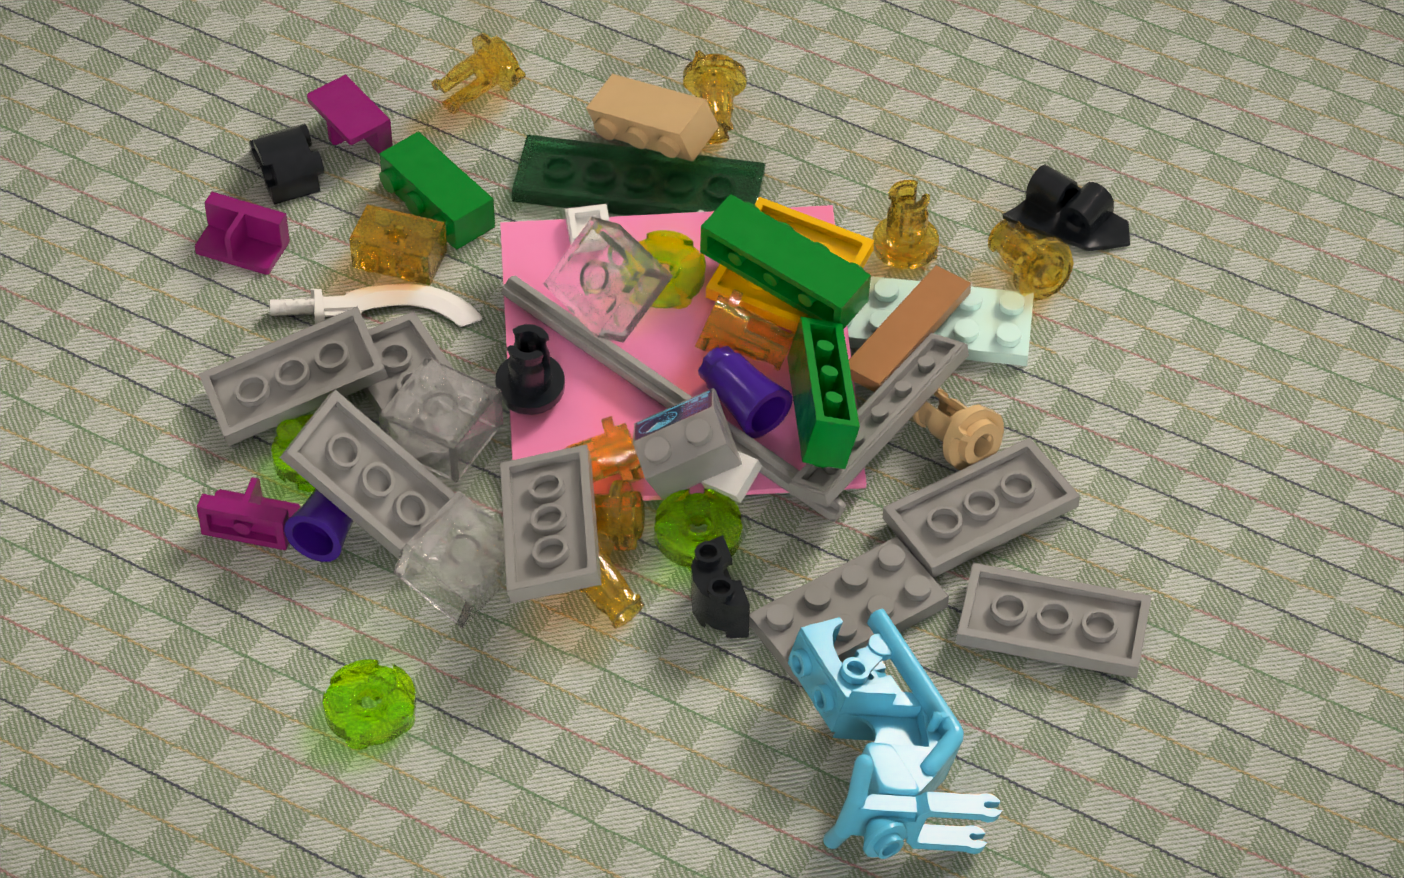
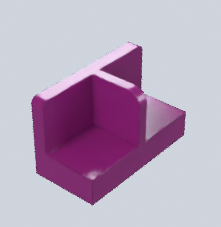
(351, 114)
(243, 234)
(246, 516)

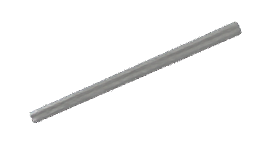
(648, 381)

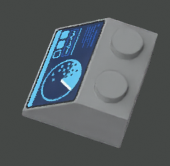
(685, 444)

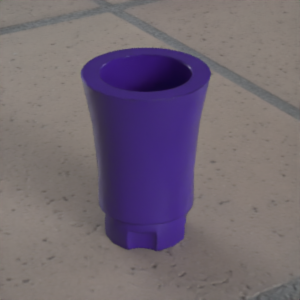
(745, 391)
(318, 528)

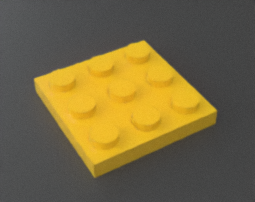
(838, 240)

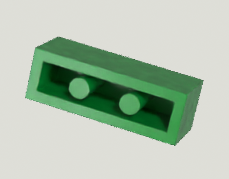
(437, 189)

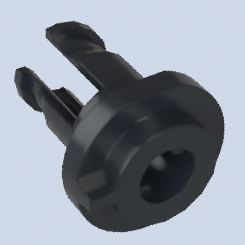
(530, 378)

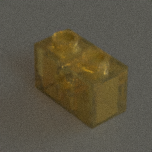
(398, 244)

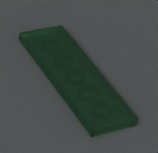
(629, 178)

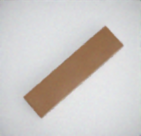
(908, 327)

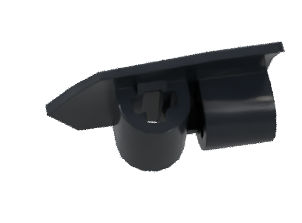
(1071, 213)

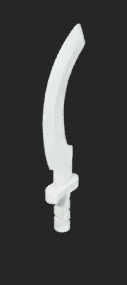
(376, 297)

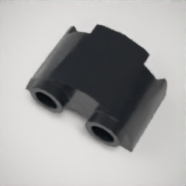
(288, 163)
(714, 595)

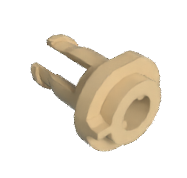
(966, 432)

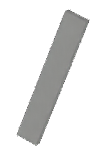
(885, 415)

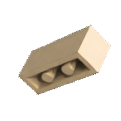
(652, 117)

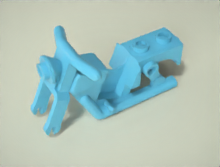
(911, 747)

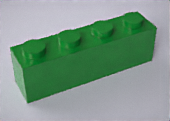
(784, 262)
(823, 393)

